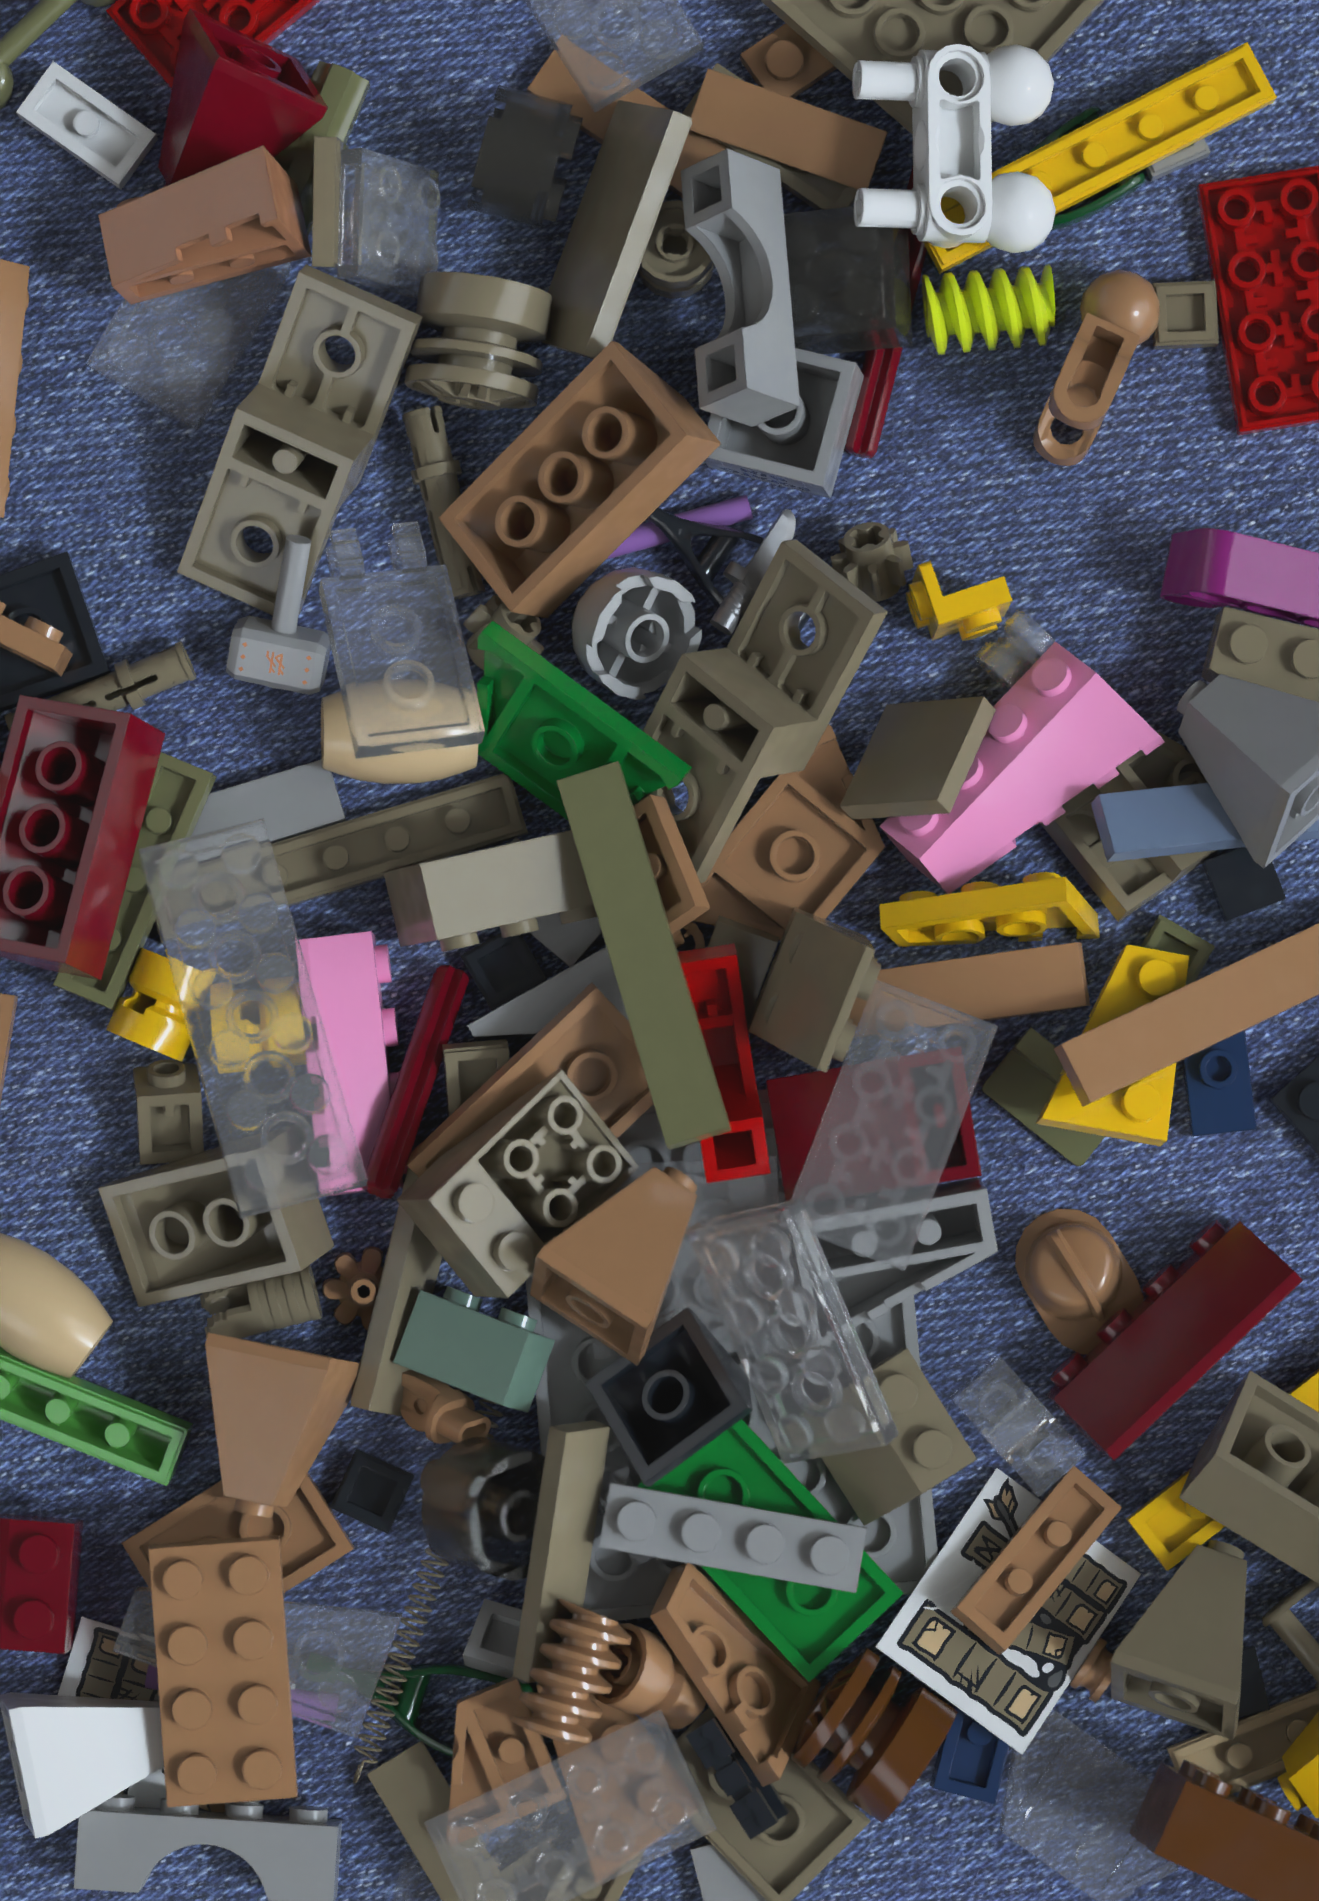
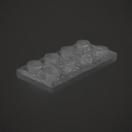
(891, 1123)
(575, 1819)

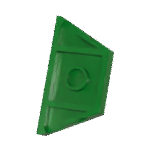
(552, 728)

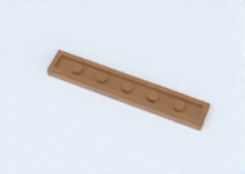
(1192, 1017)

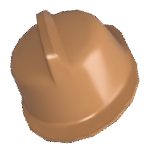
(1075, 1276)

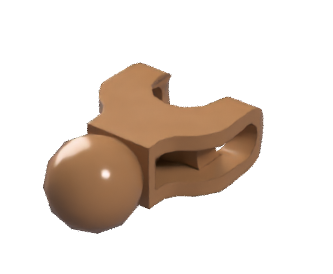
(1116, 316)

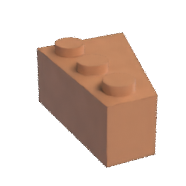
(205, 228)

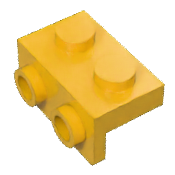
(968, 611)

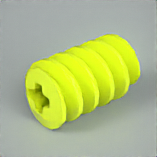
(989, 309)

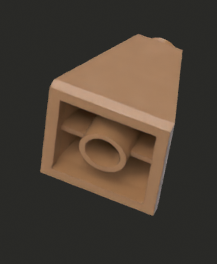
(618, 1261)
(272, 1416)

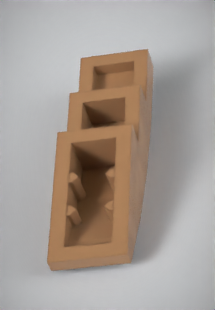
(997, 983)

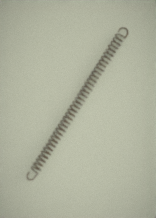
(419, 1632)

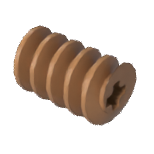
(572, 1675)

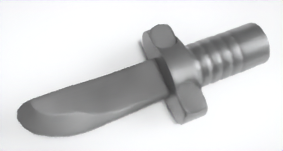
(748, 579)

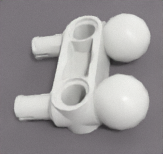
(955, 146)

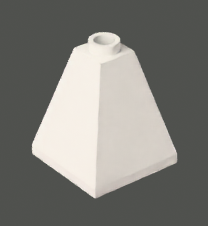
(77, 1752)

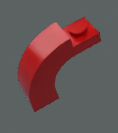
(719, 1006)

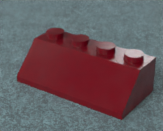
(69, 829)
(1171, 1336)

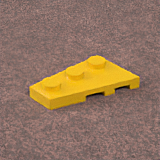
(1144, 1107)

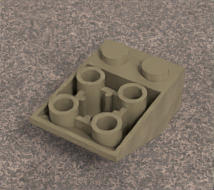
(813, 989)
(517, 1185)

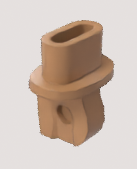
(440, 1410)

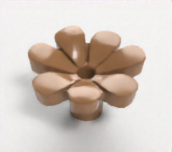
(352, 1276)

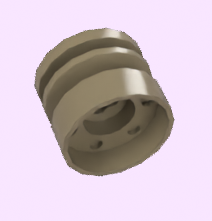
(477, 353)

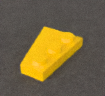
(1011, 910)

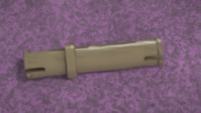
(440, 487)
(130, 682)

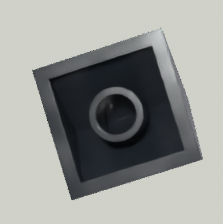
(675, 1397)

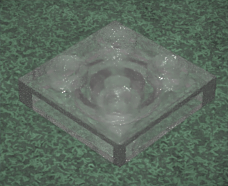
(387, 221)

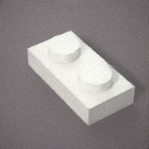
(87, 125)

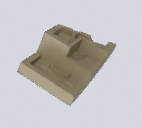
(1127, 883)

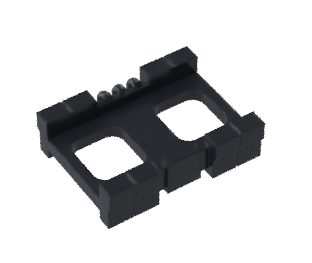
(754, 1805)

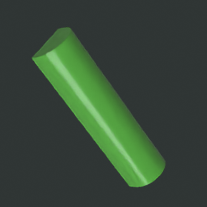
(92, 1419)

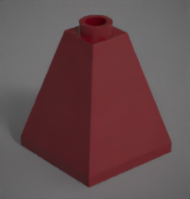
(232, 99)

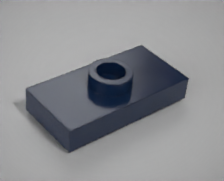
(1220, 1088)

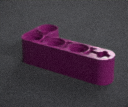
(1242, 572)

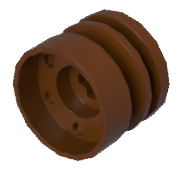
(873, 1734)

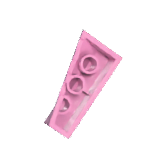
(1043, 747)
(347, 988)

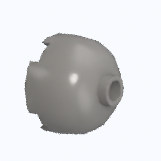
(633, 630)

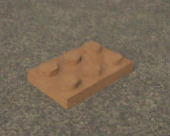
(306, 1528)

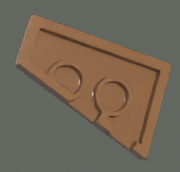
(735, 1669)

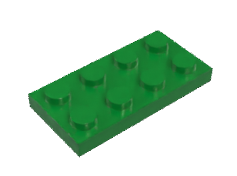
(800, 1619)

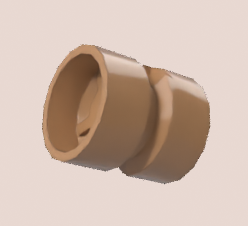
(651, 1680)

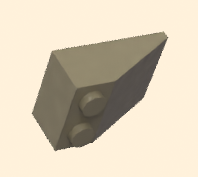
(186, 1234)

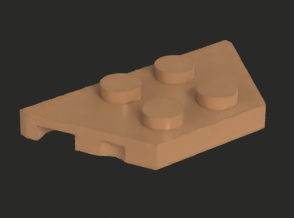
(793, 848)

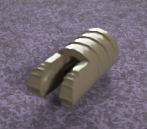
(263, 1305)

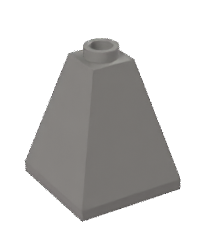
(1257, 758)

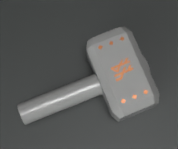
(277, 649)

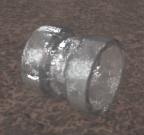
(1012, 657)

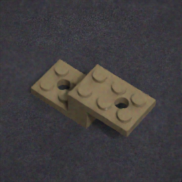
(299, 436)
(763, 696)

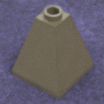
(1189, 1644)

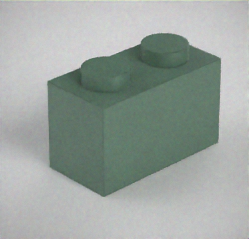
(475, 1350)

